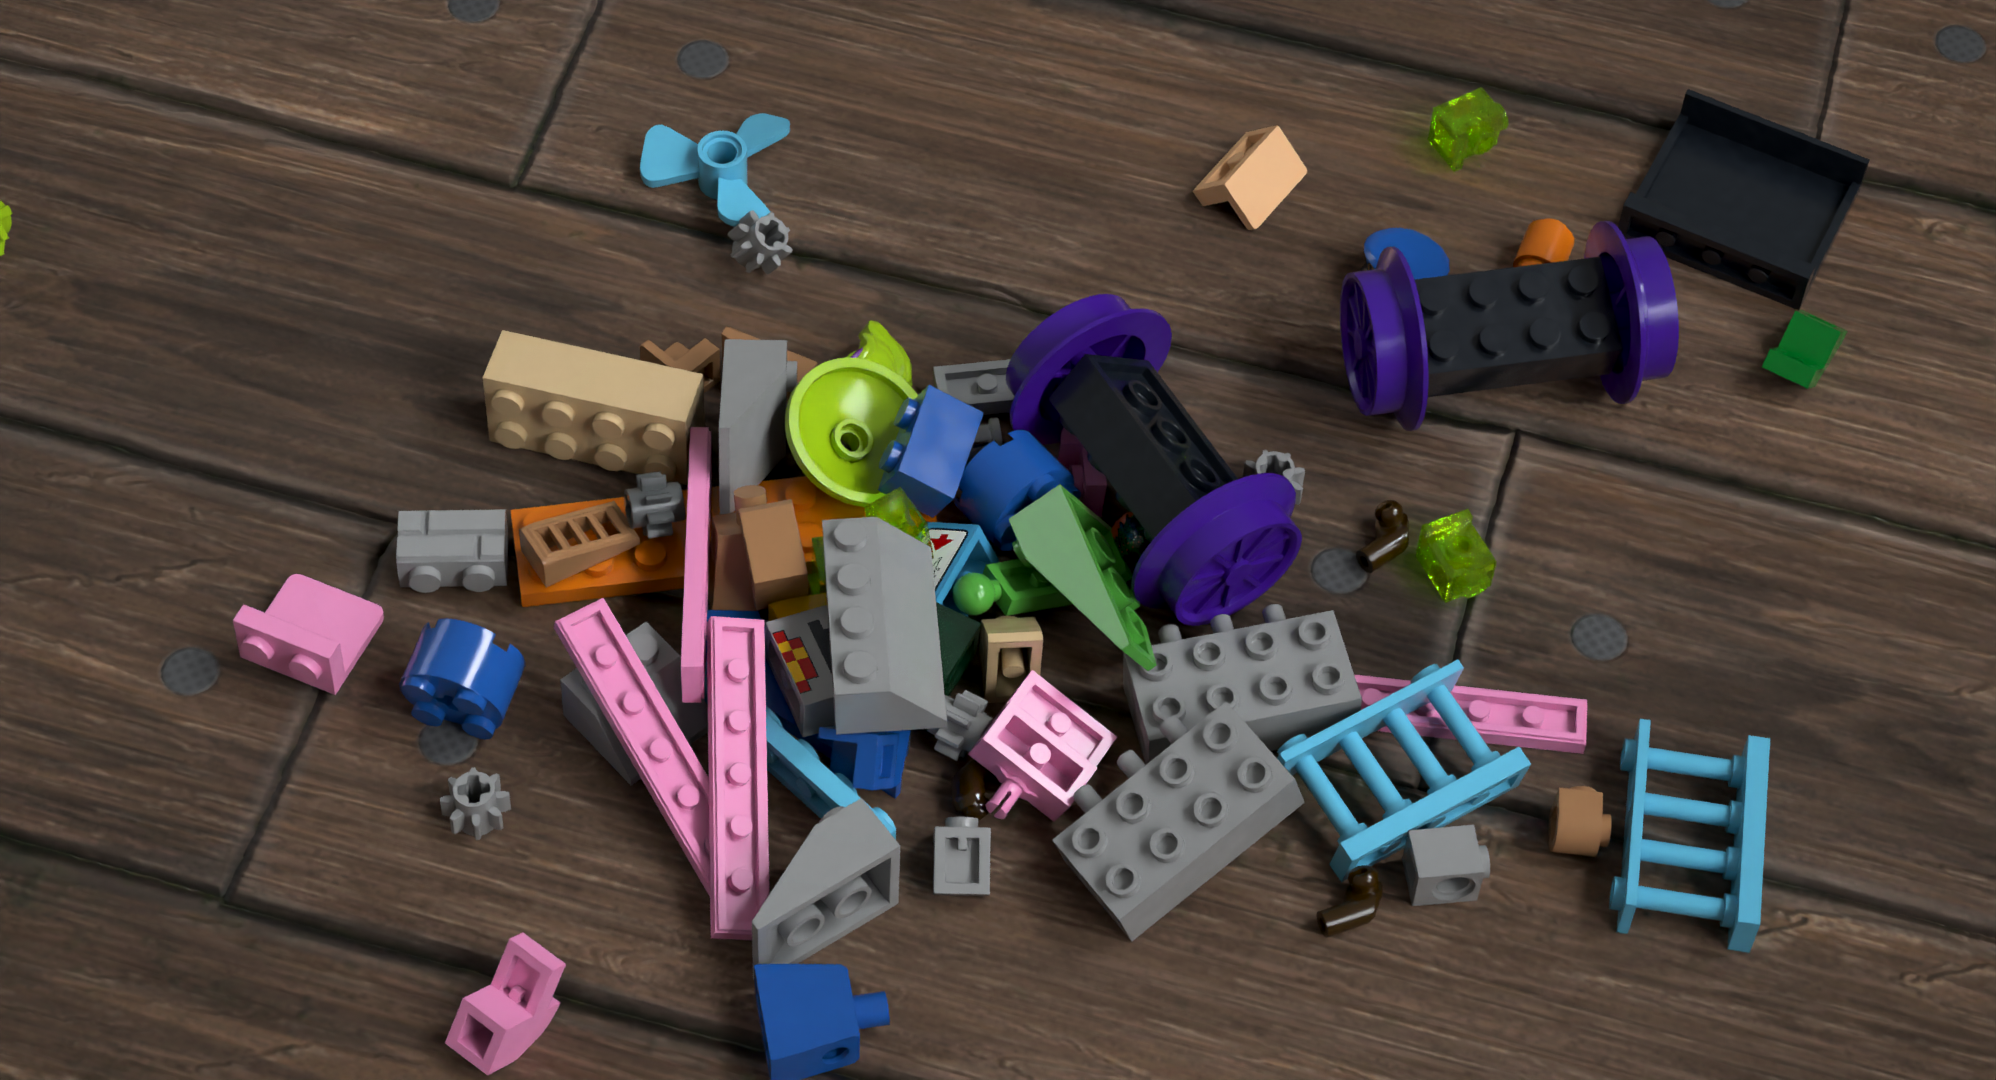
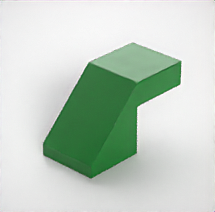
(1805, 349)

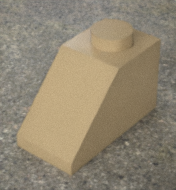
(1007, 654)

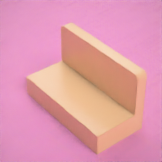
(1254, 176)

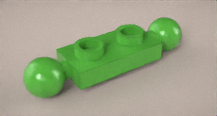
(1010, 586)

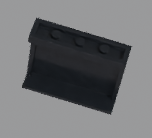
(1745, 199)

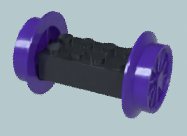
(1509, 326)
(1209, 534)

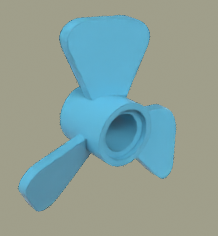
(716, 161)

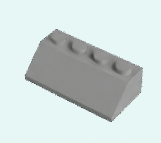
(882, 628)

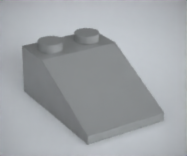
(752, 413)
(830, 888)

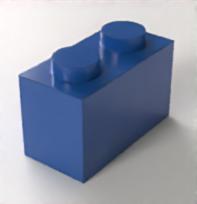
(930, 449)

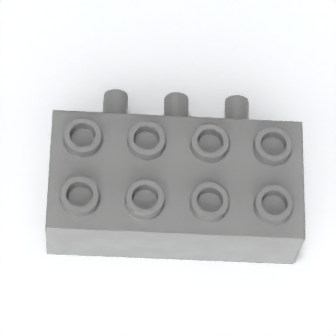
(1274, 674)
(1176, 818)

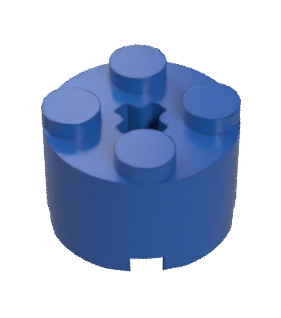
(1006, 481)
(461, 677)

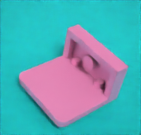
(309, 632)

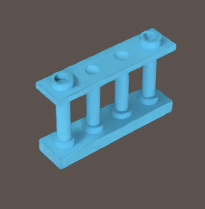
(1447, 797)
(1742, 817)

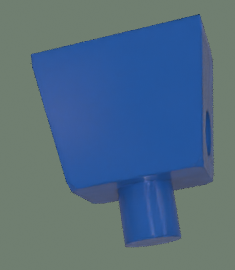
(812, 1018)

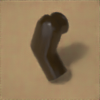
(1391, 537)
(1358, 906)

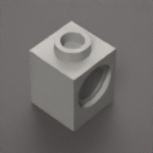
(1444, 865)

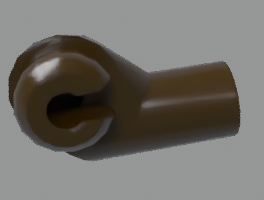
(969, 790)

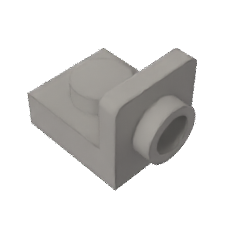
(961, 858)

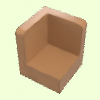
(701, 358)

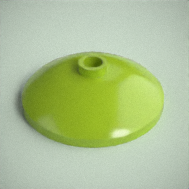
(848, 403)

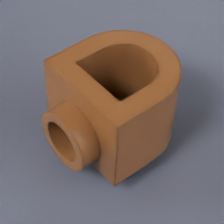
(1578, 822)

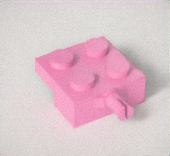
(1040, 749)

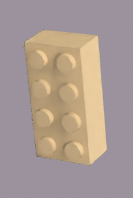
(592, 406)

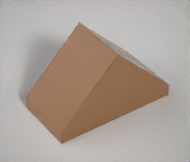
(773, 552)

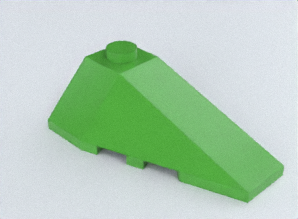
(1082, 561)

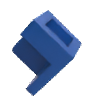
(863, 757)

